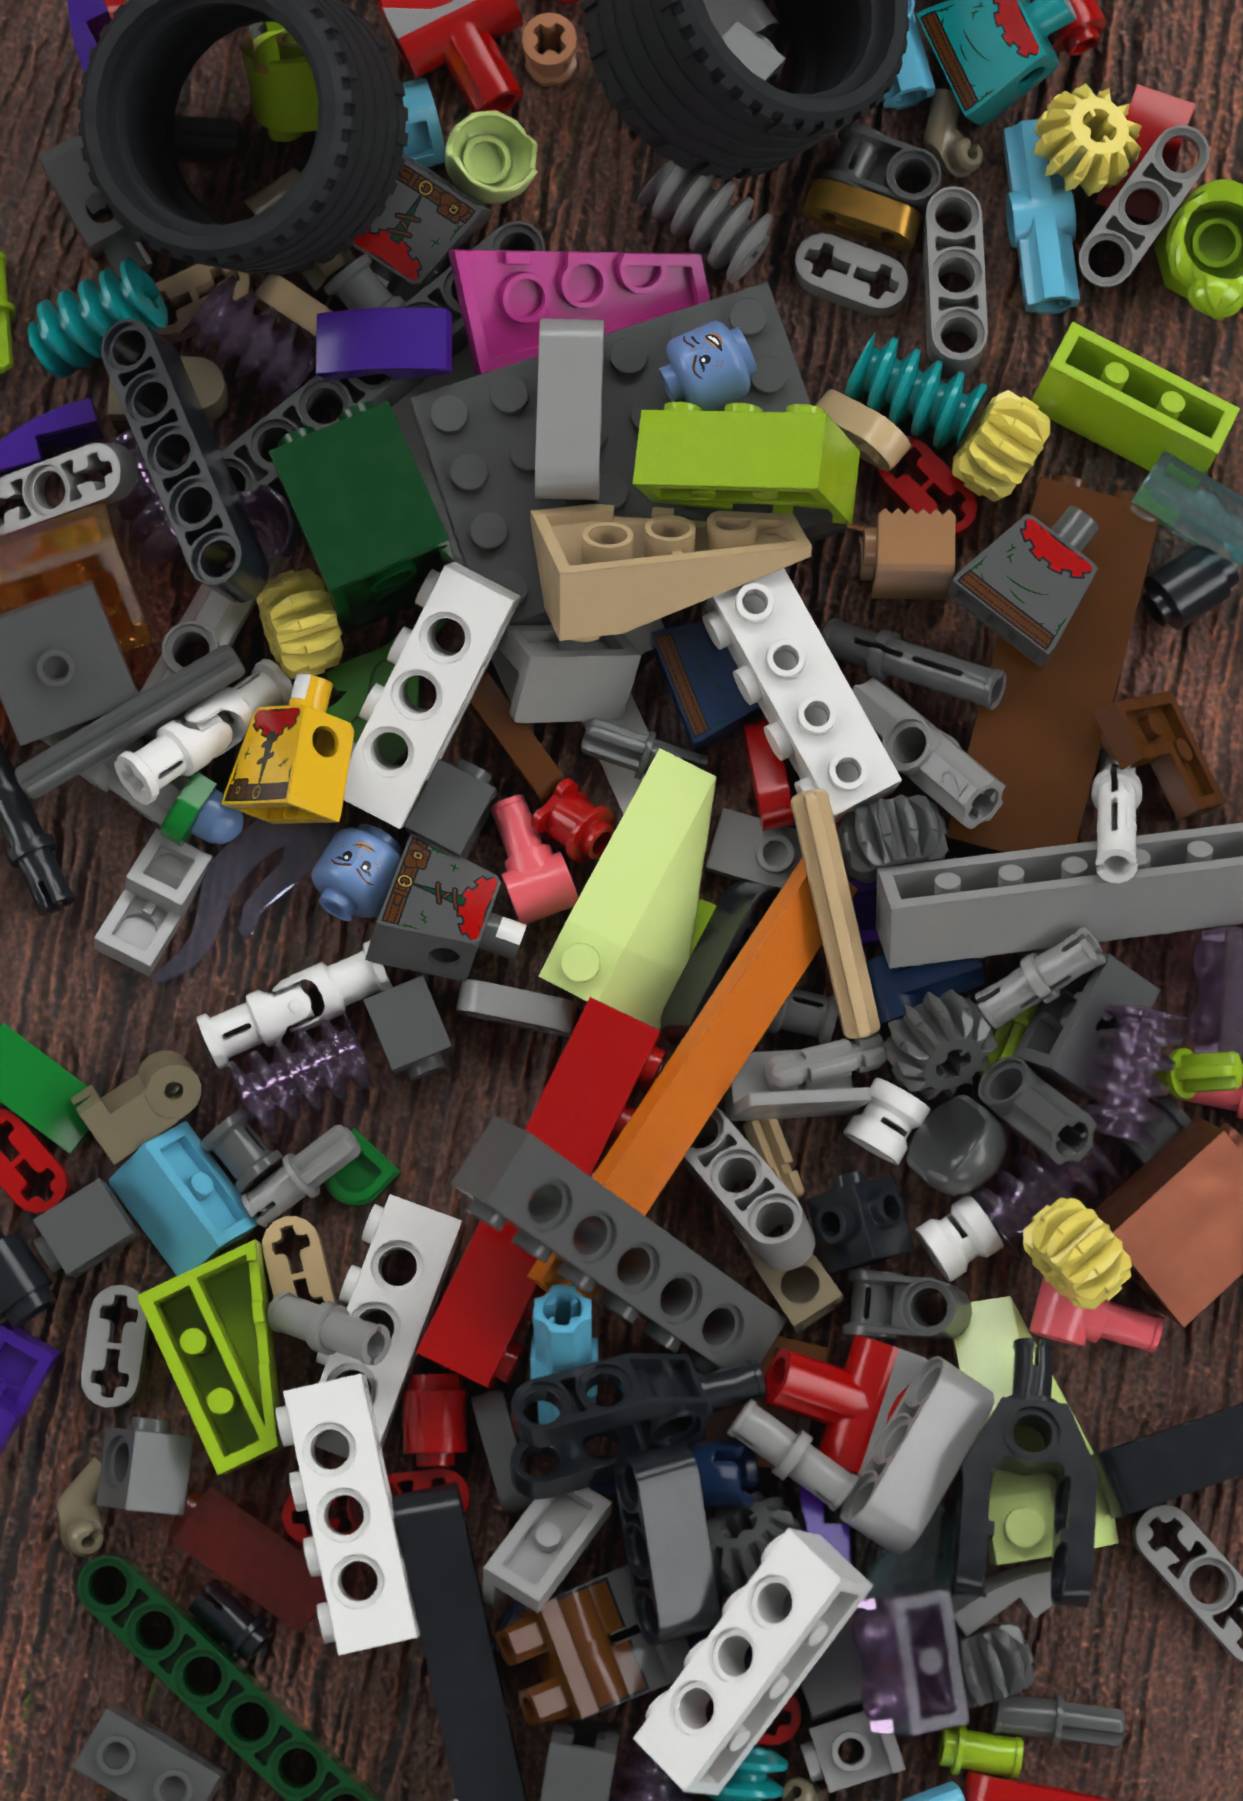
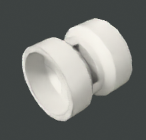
(893, 1108)
(945, 1245)

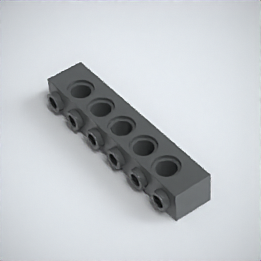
(613, 1248)

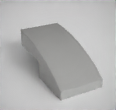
(152, 903)
(1024, 1584)

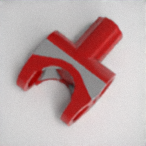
(462, 38)
(849, 1400)

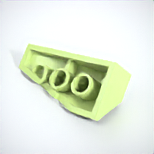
(642, 899)
(1017, 1503)

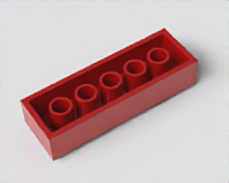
(580, 1120)

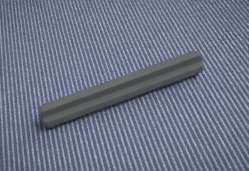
(129, 721)

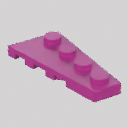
(510, 290)

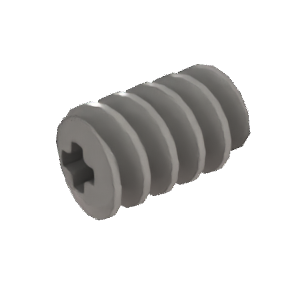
(708, 217)

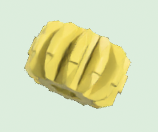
(1087, 139)
(1001, 446)
(300, 623)
(1077, 1253)

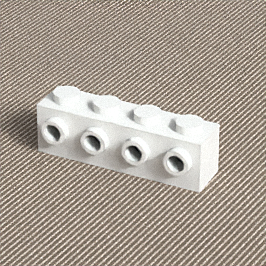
(801, 692)

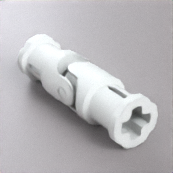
(202, 732)
(272, 1014)

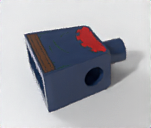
(701, 684)

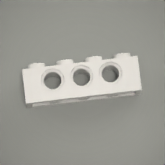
(484, 614)
(433, 1242)
(824, 1597)
(390, 1611)

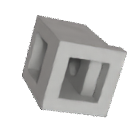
(821, 1755)

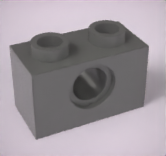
(146, 1761)

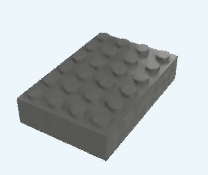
(484, 438)

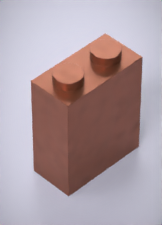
(1183, 1219)

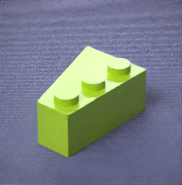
(746, 458)
(222, 1353)

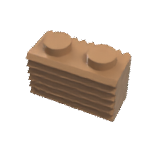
(909, 555)

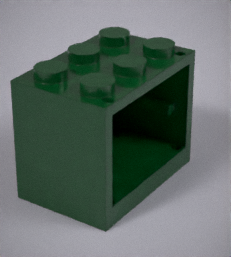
(363, 512)

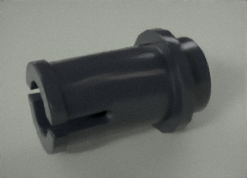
(234, 1622)

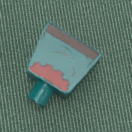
(994, 49)

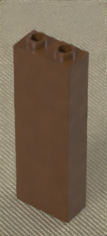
(1045, 728)

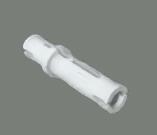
(1109, 788)

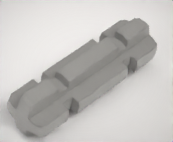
(824, 1063)

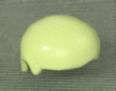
(490, 157)

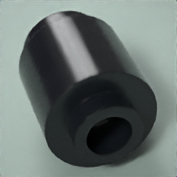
(1188, 587)
(22, 1282)

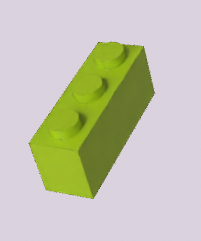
(1131, 403)

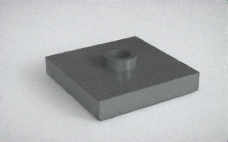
(60, 663)

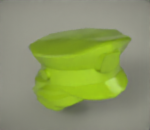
(1204, 249)

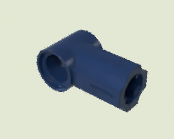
(909, 984)

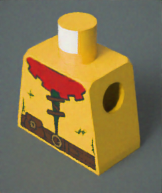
(293, 759)

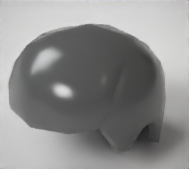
(957, 1146)

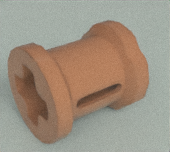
(551, 32)

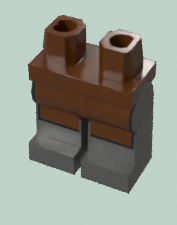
(575, 1654)

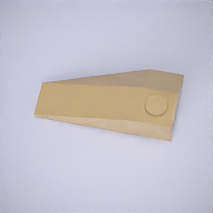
(623, 572)

